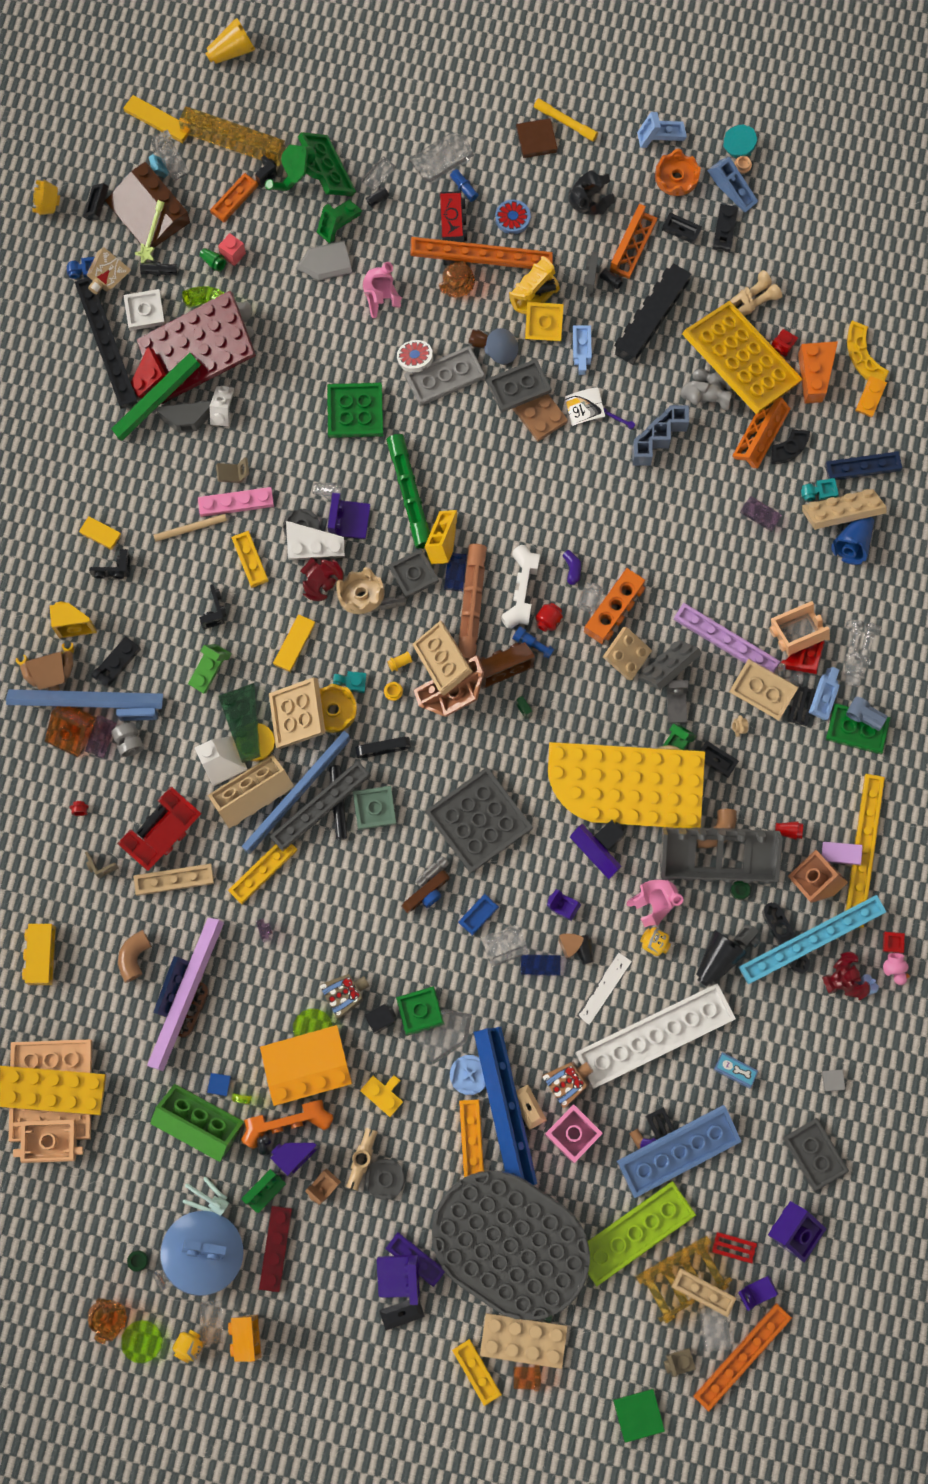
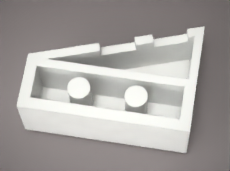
(310, 543)

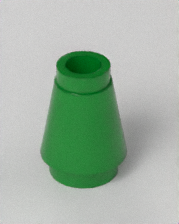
(214, 260)

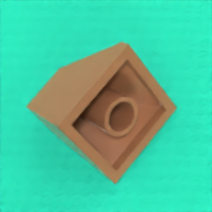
(817, 878)

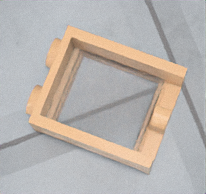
(799, 629)

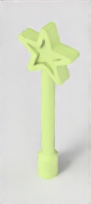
(146, 251)

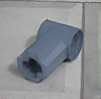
(862, 711)

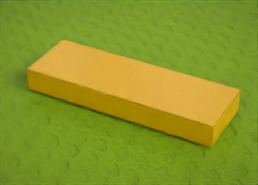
(250, 559)
(294, 643)
(476, 1372)

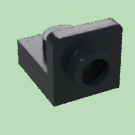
(266, 172)

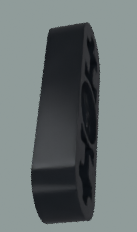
(382, 747)

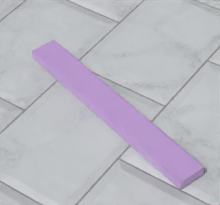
(185, 994)

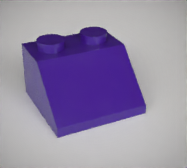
(292, 1156)
(797, 1231)

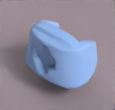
(874, 987)

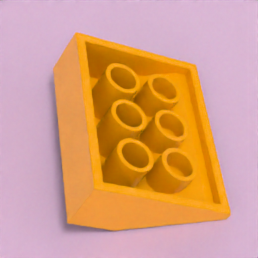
(305, 1065)

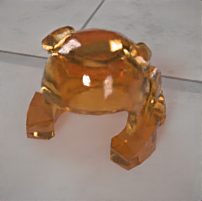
(457, 280)
(106, 1319)

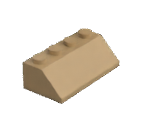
(251, 791)

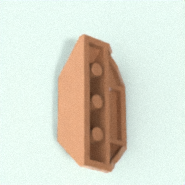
(457, 698)

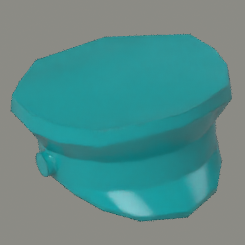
(740, 141)

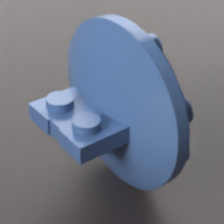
(201, 1253)

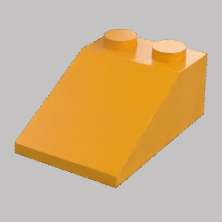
(246, 1338)

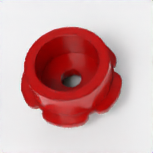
(79, 808)

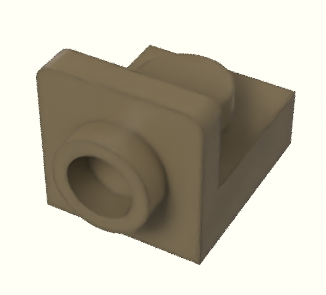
(679, 1362)

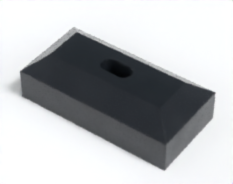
(96, 201)
(676, 223)
(727, 762)
(390, 1314)

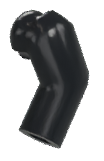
(262, 1143)

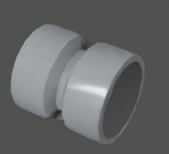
(127, 738)

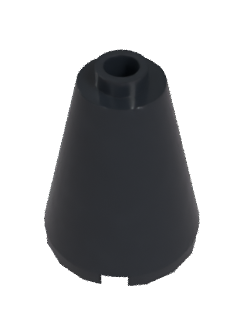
(718, 959)

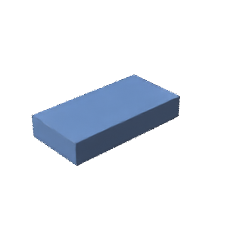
(136, 714)

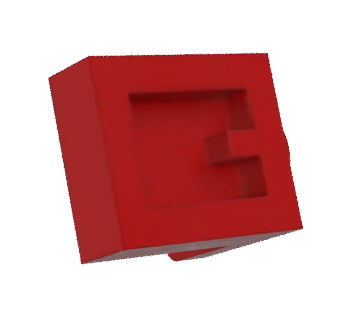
(784, 342)

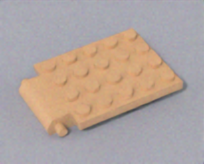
(49, 1134)

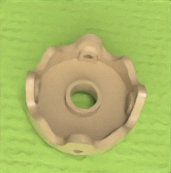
(356, 583)

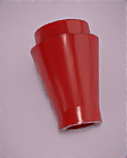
(790, 829)

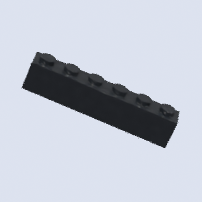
(652, 314)

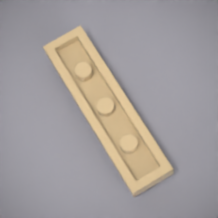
(173, 879)

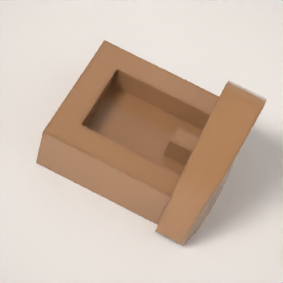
(570, 943)

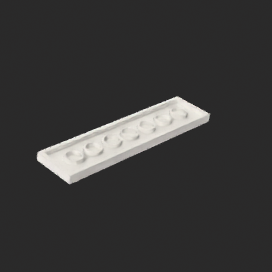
(656, 1035)

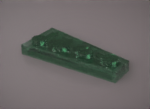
(242, 719)

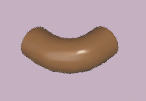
(725, 819)
(129, 955)

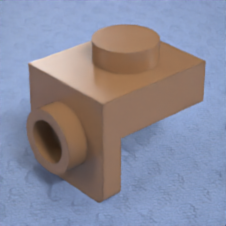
(323, 1187)

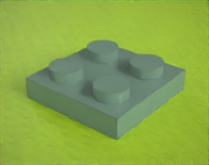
(374, 808)

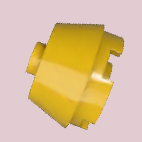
(45, 198)

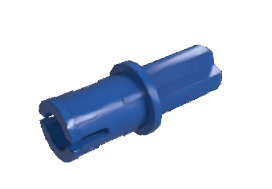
(464, 185)

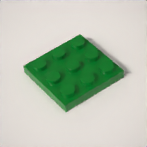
(355, 410)

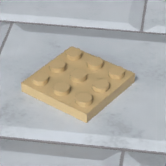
(297, 713)

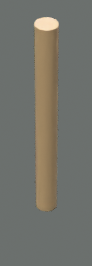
(190, 527)

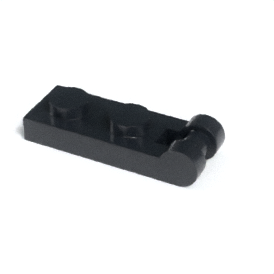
(725, 227)
(116, 661)

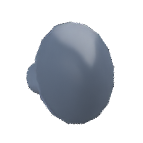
(501, 346)

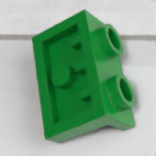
(264, 1191)

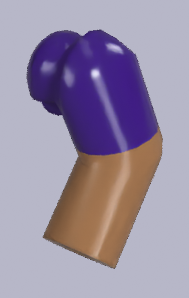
(639, 1140)

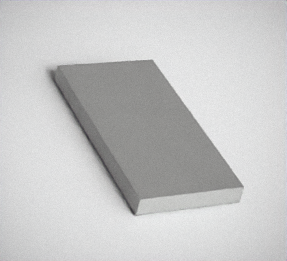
(445, 376)

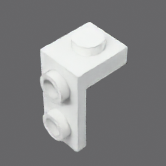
(220, 406)

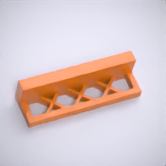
(628, 237)
(765, 433)

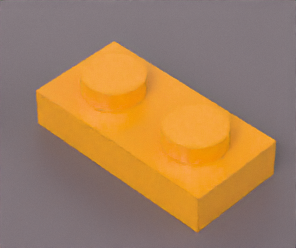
(871, 396)

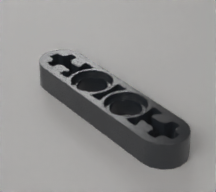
(785, 937)

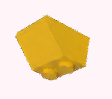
(69, 621)

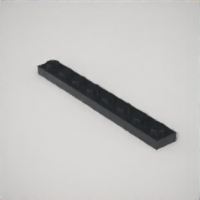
(106, 344)

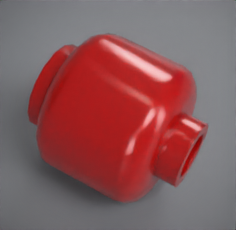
(549, 617)

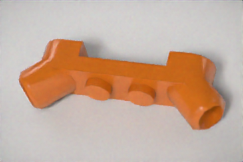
(313, 1112)

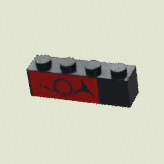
(452, 218)

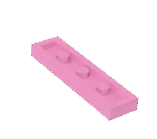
(235, 502)

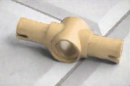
(365, 1148)

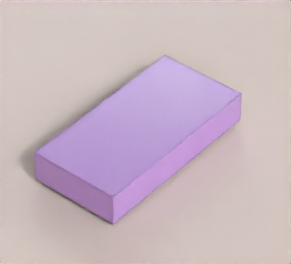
(842, 853)

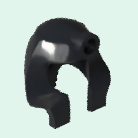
(584, 188)

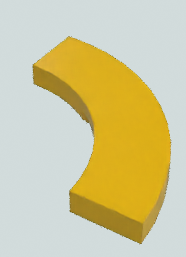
(859, 354)

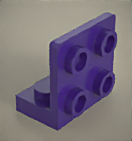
(348, 518)
(398, 1277)

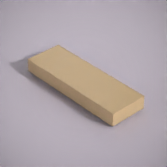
(703, 1292)

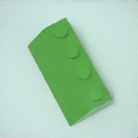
(196, 1122)

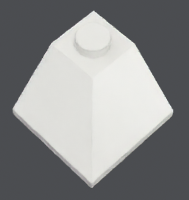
(220, 759)

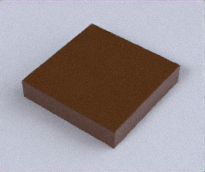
(536, 138)

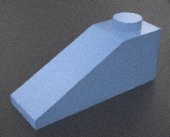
(732, 183)

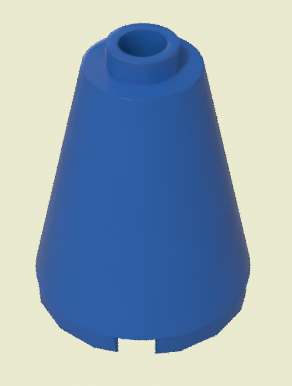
(854, 541)

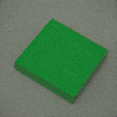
(420, 1011)
(638, 1415)

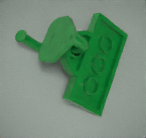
(316, 159)

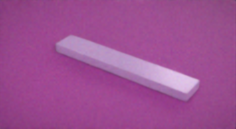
(723, 638)

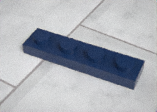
(863, 466)

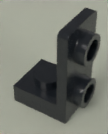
(119, 572)
(213, 619)

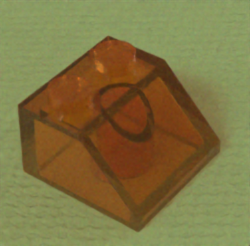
(69, 729)

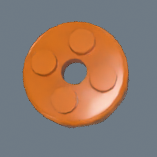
(677, 163)

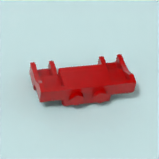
(164, 834)

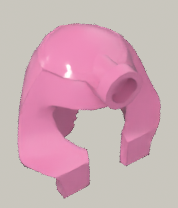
(379, 286)
(661, 895)

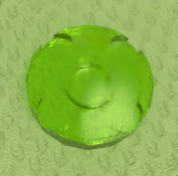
(310, 1021)
(141, 1341)

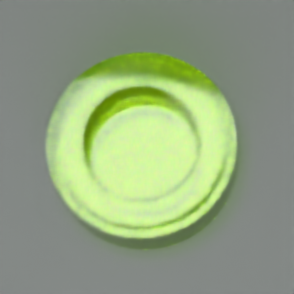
(241, 1098)

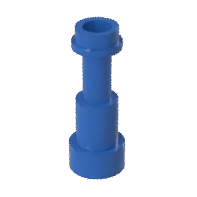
(522, 636)

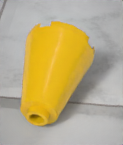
(230, 43)

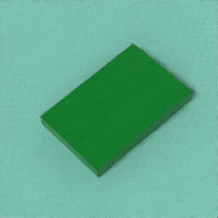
(855, 734)

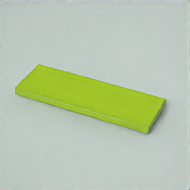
(637, 1232)

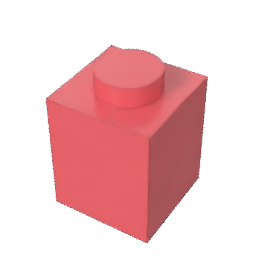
(232, 249)

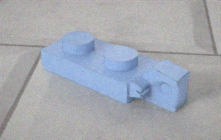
(582, 347)
(825, 694)

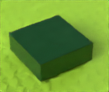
(524, 707)

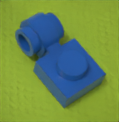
(74, 268)

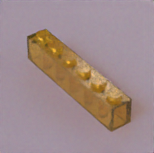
(231, 135)

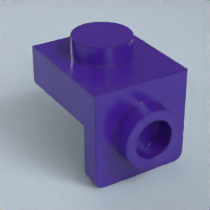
(563, 905)

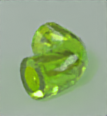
(199, 295)

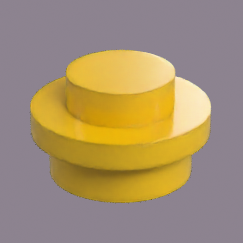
(393, 691)

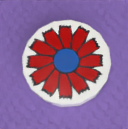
(415, 356)

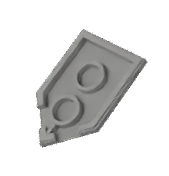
(326, 261)

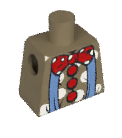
(344, 994)

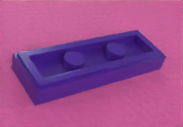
(595, 851)
(428, 1268)

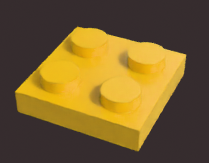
(544, 321)

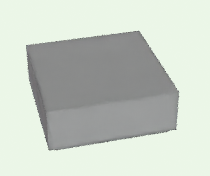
(833, 1080)

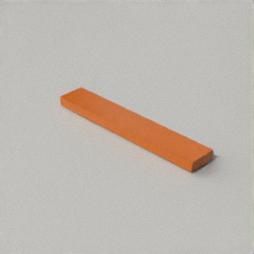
(742, 1357)

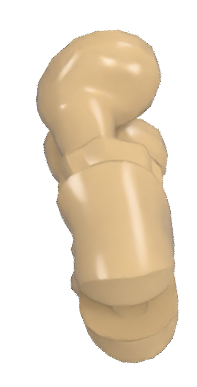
(745, 296)

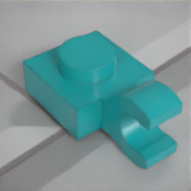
(354, 681)

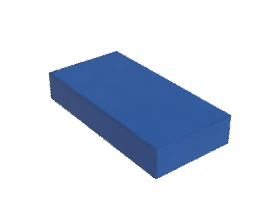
(478, 914)

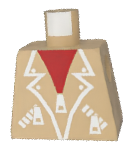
(106, 271)

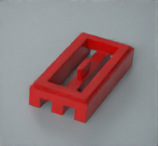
(751, 1252)

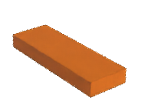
(234, 197)

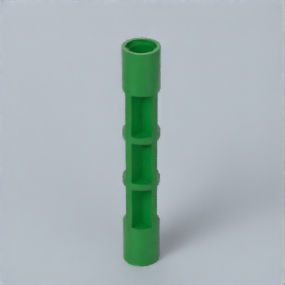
(406, 480)

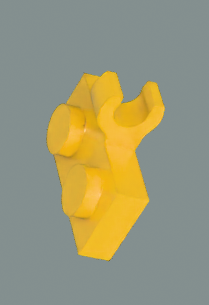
(382, 1094)

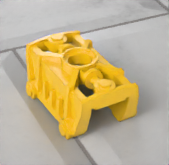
(530, 284)

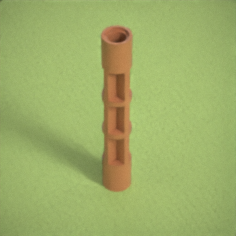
(472, 600)

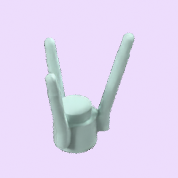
(217, 1204)

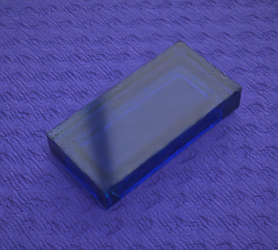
(455, 572)
(540, 965)

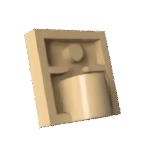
(627, 653)

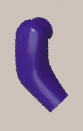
(574, 567)

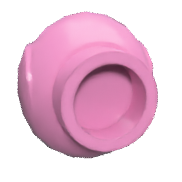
(897, 966)

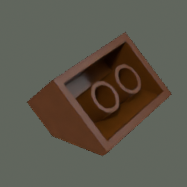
(506, 664)

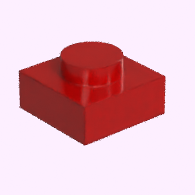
(893, 942)

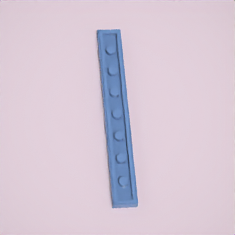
(84, 699)
(299, 789)

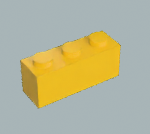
(39, 954)

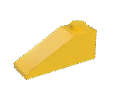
(442, 537)

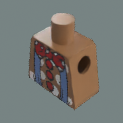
(568, 1082)

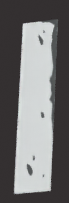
(604, 988)

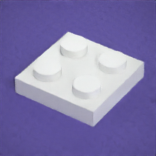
(144, 309)

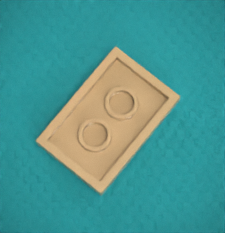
(763, 689)

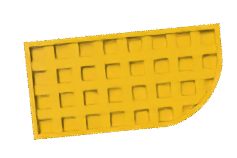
(628, 783)

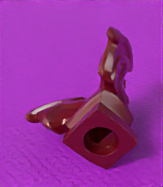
(320, 576)
(846, 977)

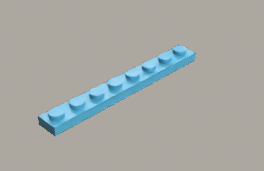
(812, 939)

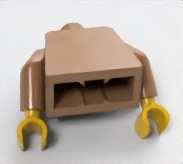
(49, 669)

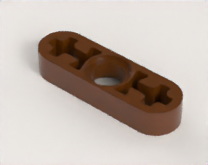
(416, 899)
(202, 998)

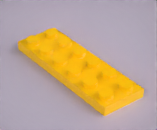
(51, 1090)

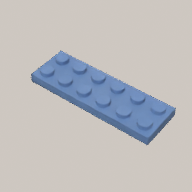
(679, 1151)

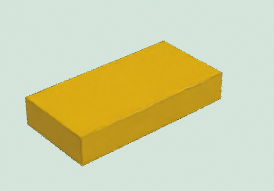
(100, 533)

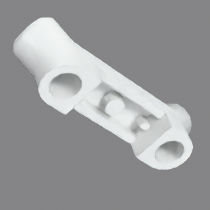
(521, 611)

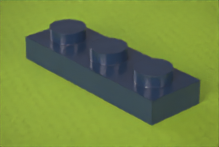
(171, 986)

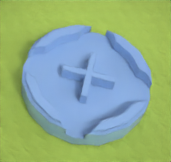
(467, 1075)

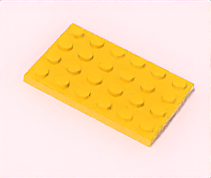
(742, 357)

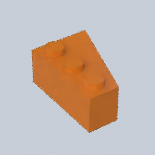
(815, 369)

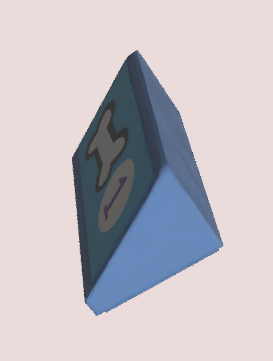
(735, 1070)

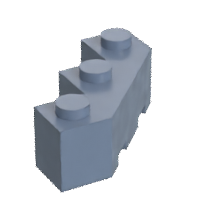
(659, 434)

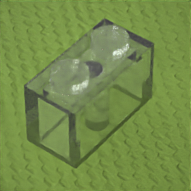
(504, 945)
(715, 1330)

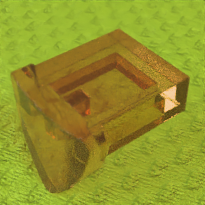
(527, 1378)

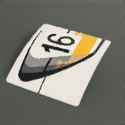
(584, 406)

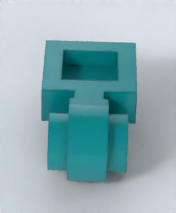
(824, 489)

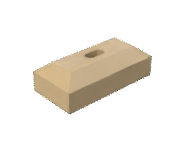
(535, 1116)

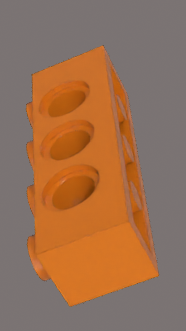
(627, 581)

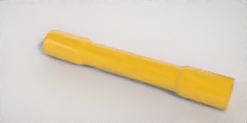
(583, 130)

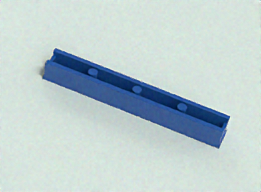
(504, 1103)

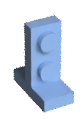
(660, 130)

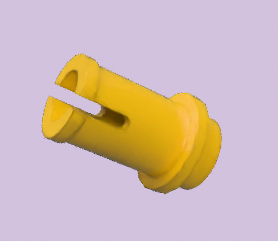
(399, 661)

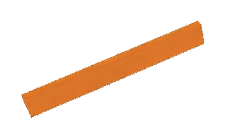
(476, 253)

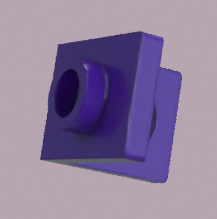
(758, 1292)

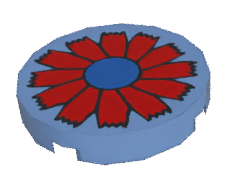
(512, 216)

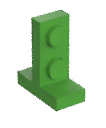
(208, 666)

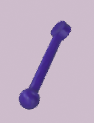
(630, 425)

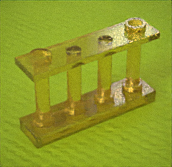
(665, 1268)

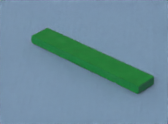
(155, 396)

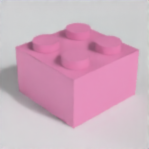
(573, 1134)

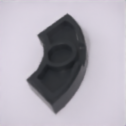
(790, 448)

